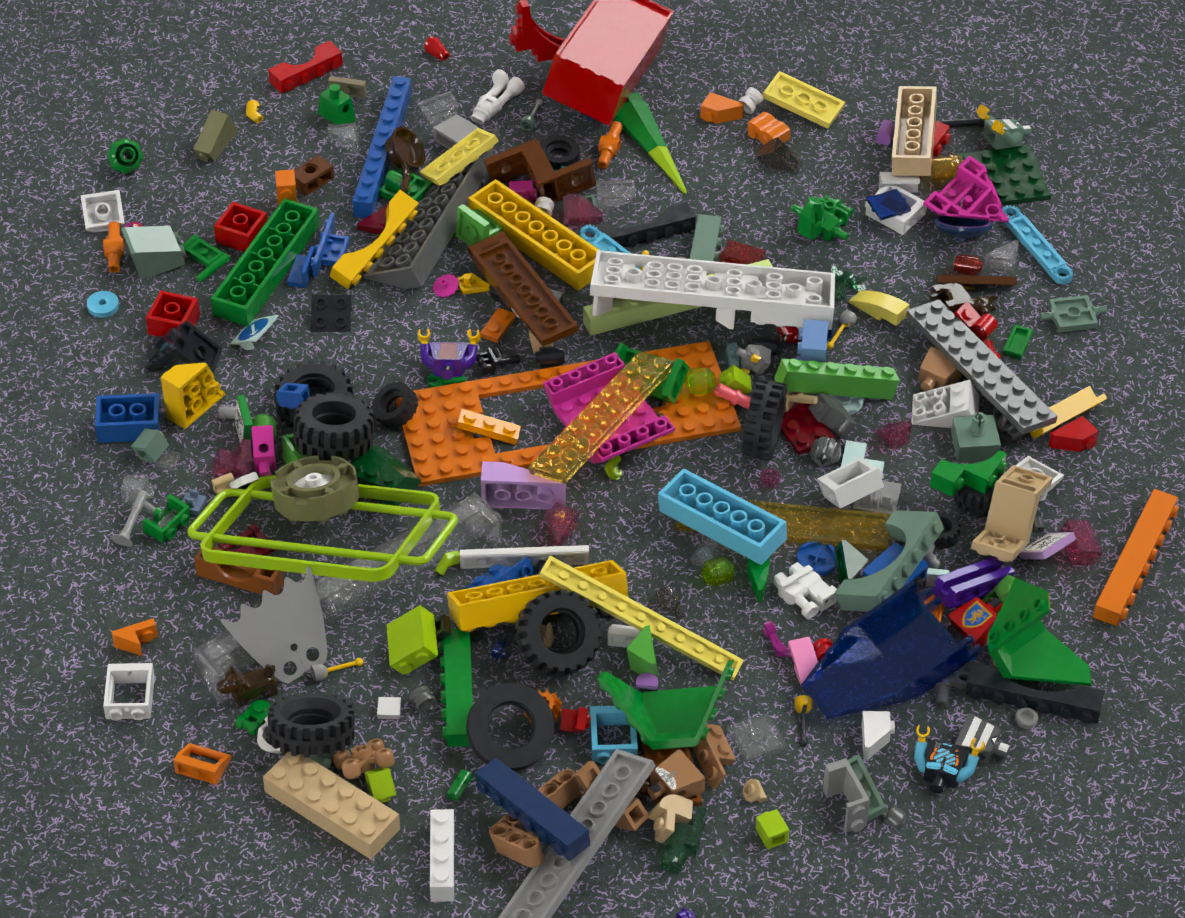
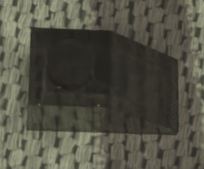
(779, 157)

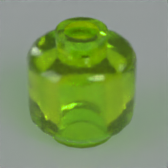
(700, 380)
(718, 571)

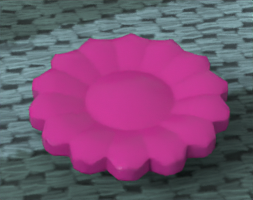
(446, 285)

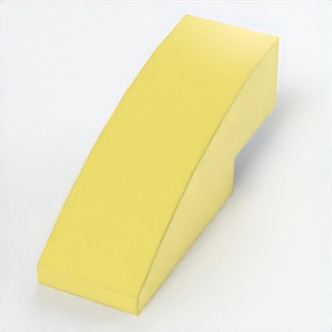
(881, 306)

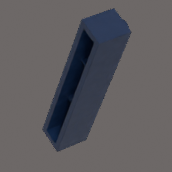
(532, 809)

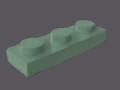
(876, 804)

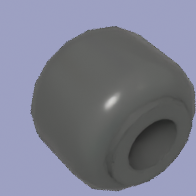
(894, 817)

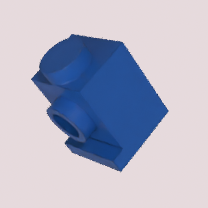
(292, 394)

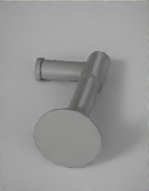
(123, 537)

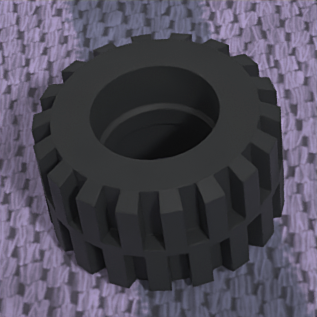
(973, 500)

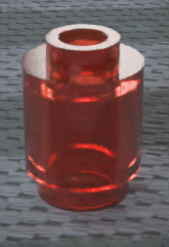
(968, 264)

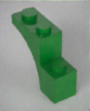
(950, 476)

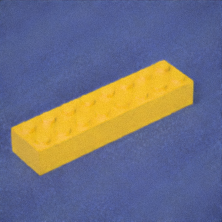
(537, 234)
(504, 600)

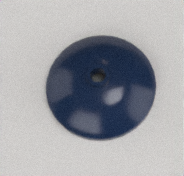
(962, 227)

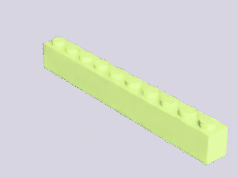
(630, 312)

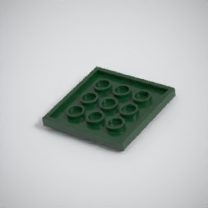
(1013, 174)

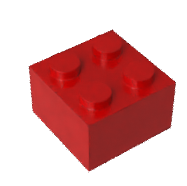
(239, 226)
(170, 311)

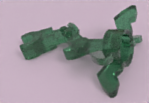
(846, 280)

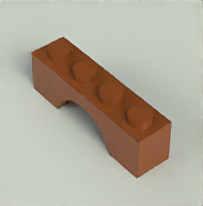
(246, 578)

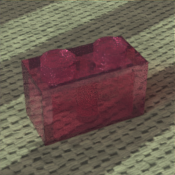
(1085, 548)

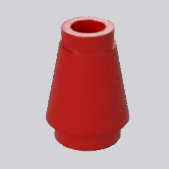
(436, 48)

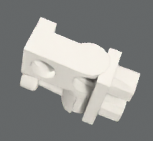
(803, 584)

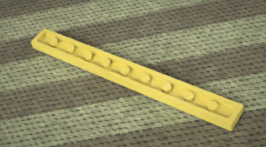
(639, 616)

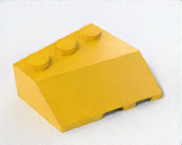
(189, 392)

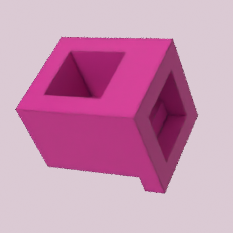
(524, 189)

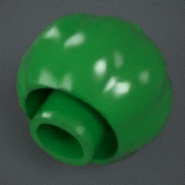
(130, 150)

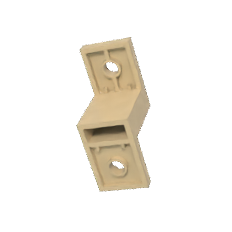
(1011, 513)

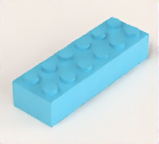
(722, 516)

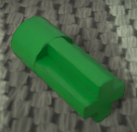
(459, 785)

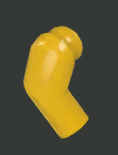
(251, 111)

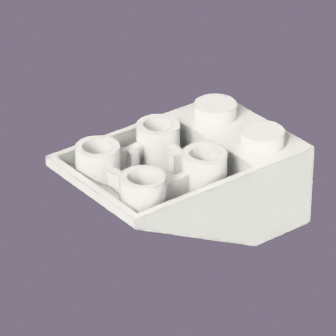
(941, 404)

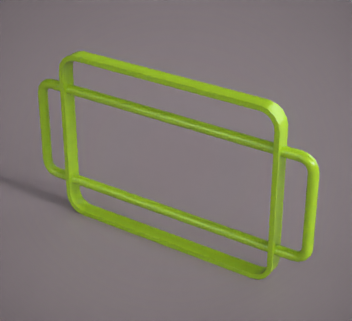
(320, 568)

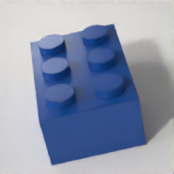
(126, 416)

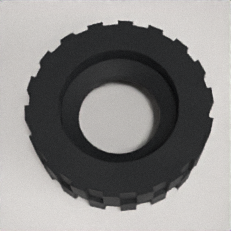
(561, 143)
(402, 413)

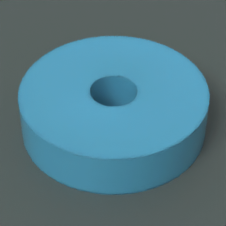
(107, 298)

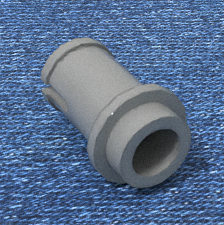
(227, 412)

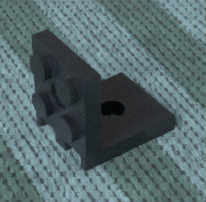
(183, 343)

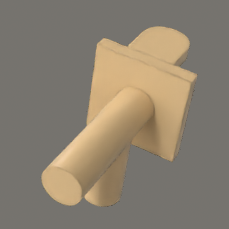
(799, 398)

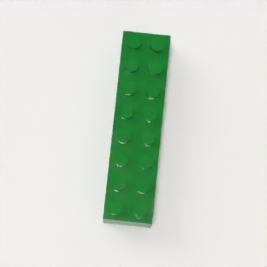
(265, 262)

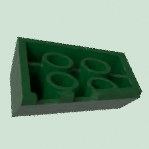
(384, 470)

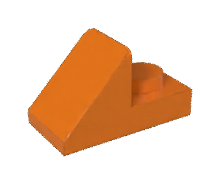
(131, 636)

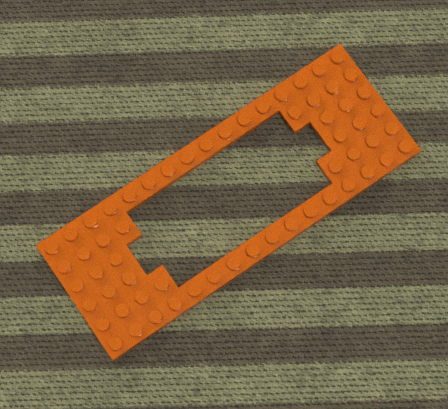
(448, 453)

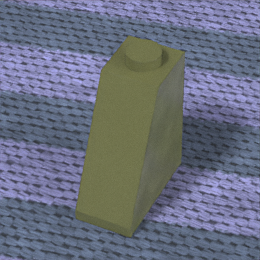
(215, 136)

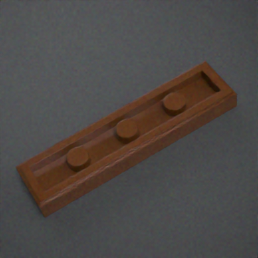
(976, 279)

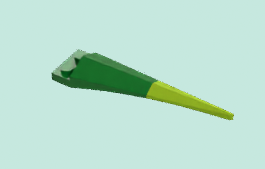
(641, 126)

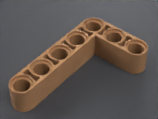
(515, 840)

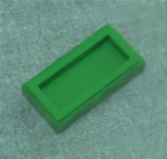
(1017, 342)

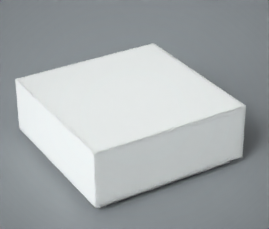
(244, 480)
(389, 707)

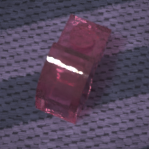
(236, 462)

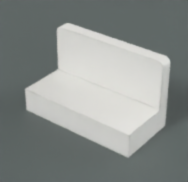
(908, 183)
(621, 635)

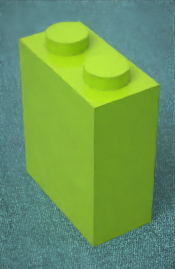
(412, 640)

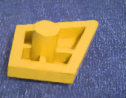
(471, 283)

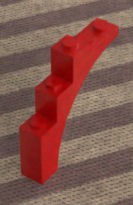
(530, 36)

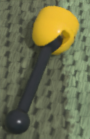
(803, 706)

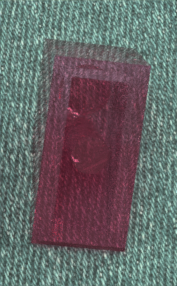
(579, 210)
(561, 523)

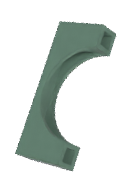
(919, 533)

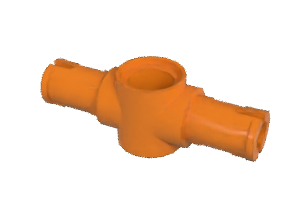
(609, 145)
(113, 247)

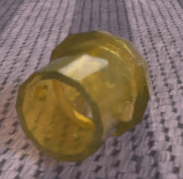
(945, 167)

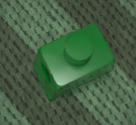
(336, 106)

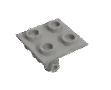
(882, 500)

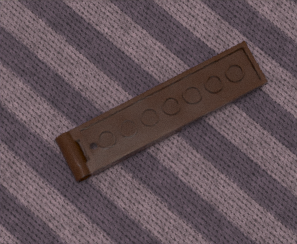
(522, 288)

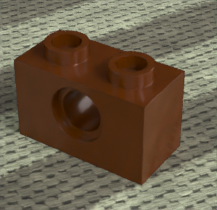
(313, 175)

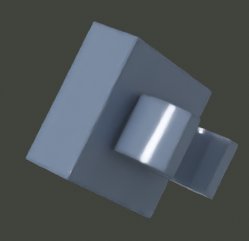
(195, 501)

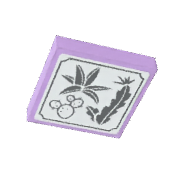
(1047, 545)

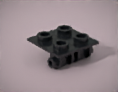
(331, 313)

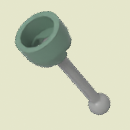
(529, 120)

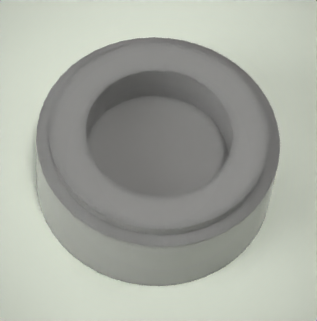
(1026, 718)

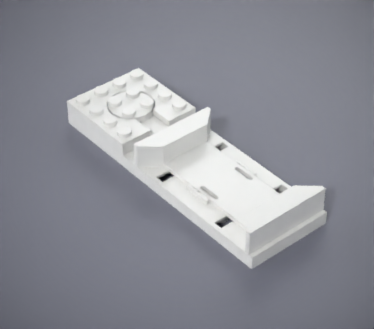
(770, 293)

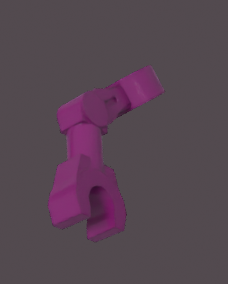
(779, 648)

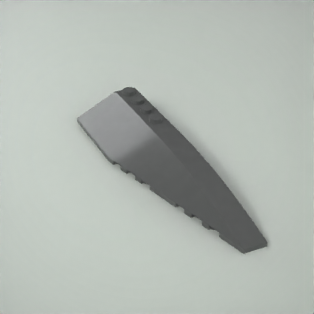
(425, 238)

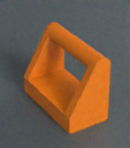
(199, 769)

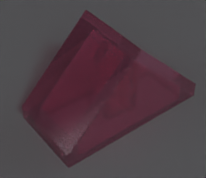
(895, 433)

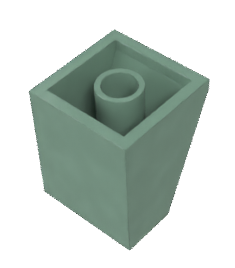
(154, 249)

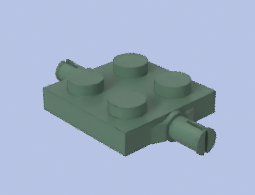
(1073, 313)

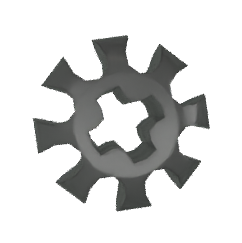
(1007, 430)
(825, 451)

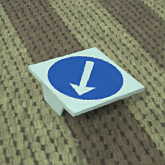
(254, 332)

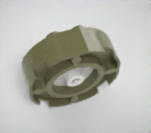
(315, 489)

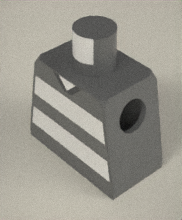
(983, 731)

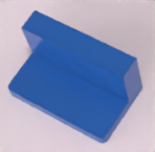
(301, 271)

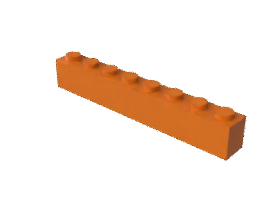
(1136, 557)

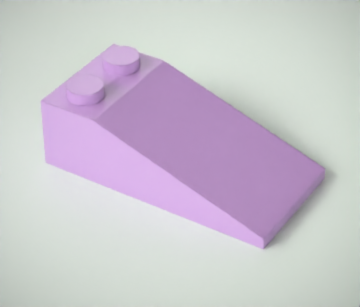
(515, 487)

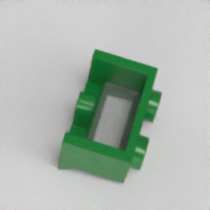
(167, 520)

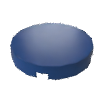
(819, 557)

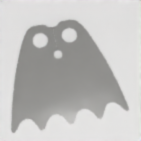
(280, 622)

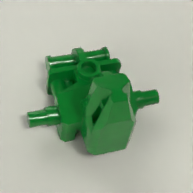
(823, 217)

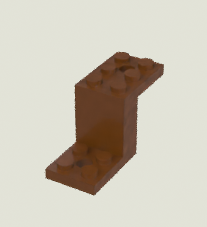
(531, 160)

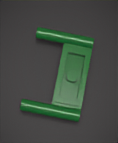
(206, 255)

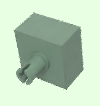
(975, 437)

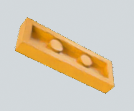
(488, 426)

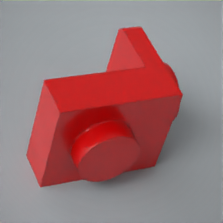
(575, 720)

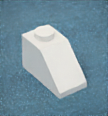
(876, 731)

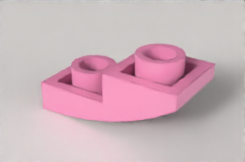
(803, 657)

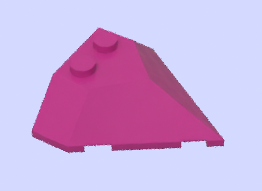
(968, 195)

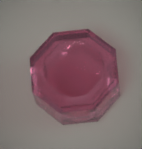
(770, 477)

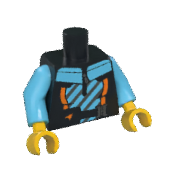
(943, 762)

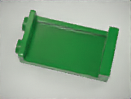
(671, 385)

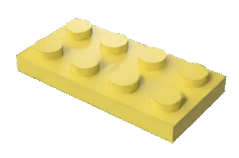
(803, 99)
(459, 156)

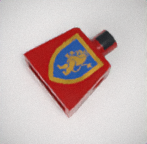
(975, 619)

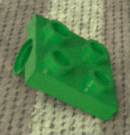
(417, 186)

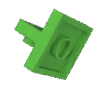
(474, 225)

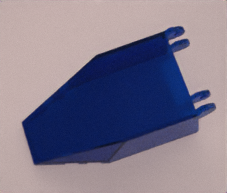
(887, 656)

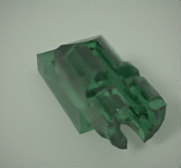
(683, 842)

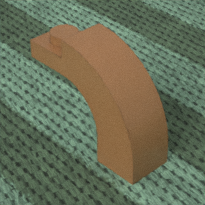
(635, 812)

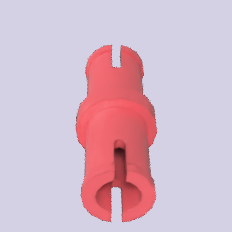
(734, 396)

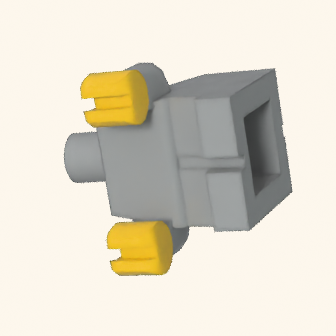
(754, 358)

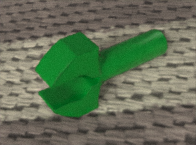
(441, 381)

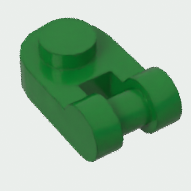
(256, 711)

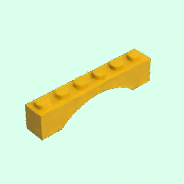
(350, 266)

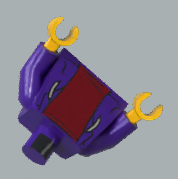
(448, 358)

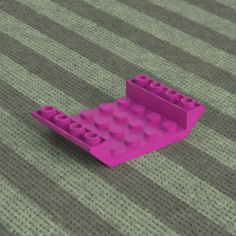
(578, 387)

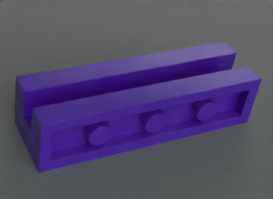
(970, 582)

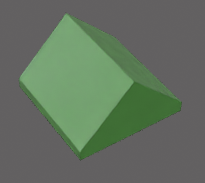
(642, 653)

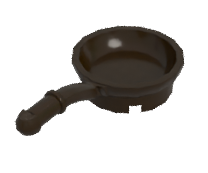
(405, 152)

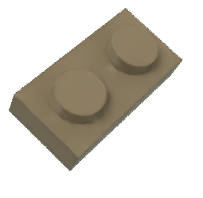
(351, 87)

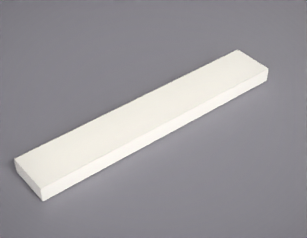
(509, 556)

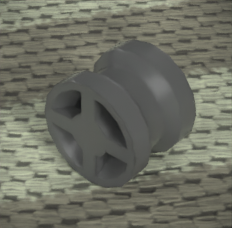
(422, 699)

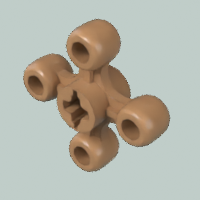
(363, 758)

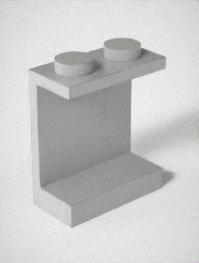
(841, 778)

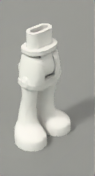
(488, 104)

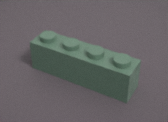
(707, 239)

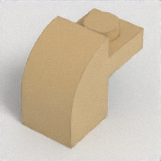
(669, 811)

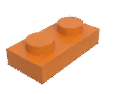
(498, 325)

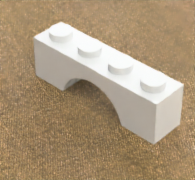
(442, 855)

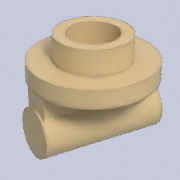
(222, 482)
(753, 791)

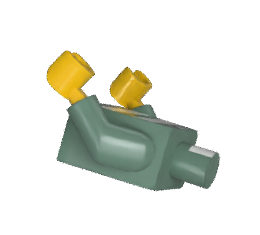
(1002, 132)

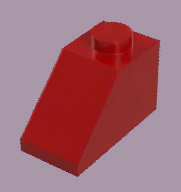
(1074, 436)

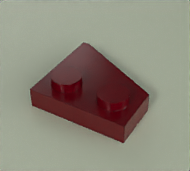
(375, 222)

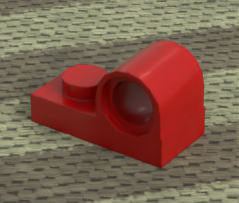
(981, 326)

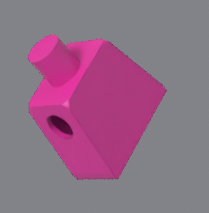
(264, 455)

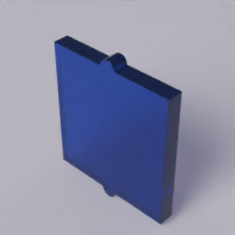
(888, 204)

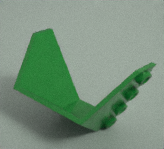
(1025, 647)
(668, 716)

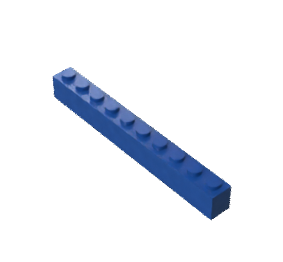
(378, 159)

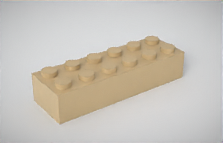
(914, 131)
(332, 803)

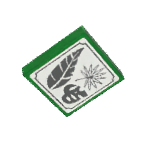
(243, 419)

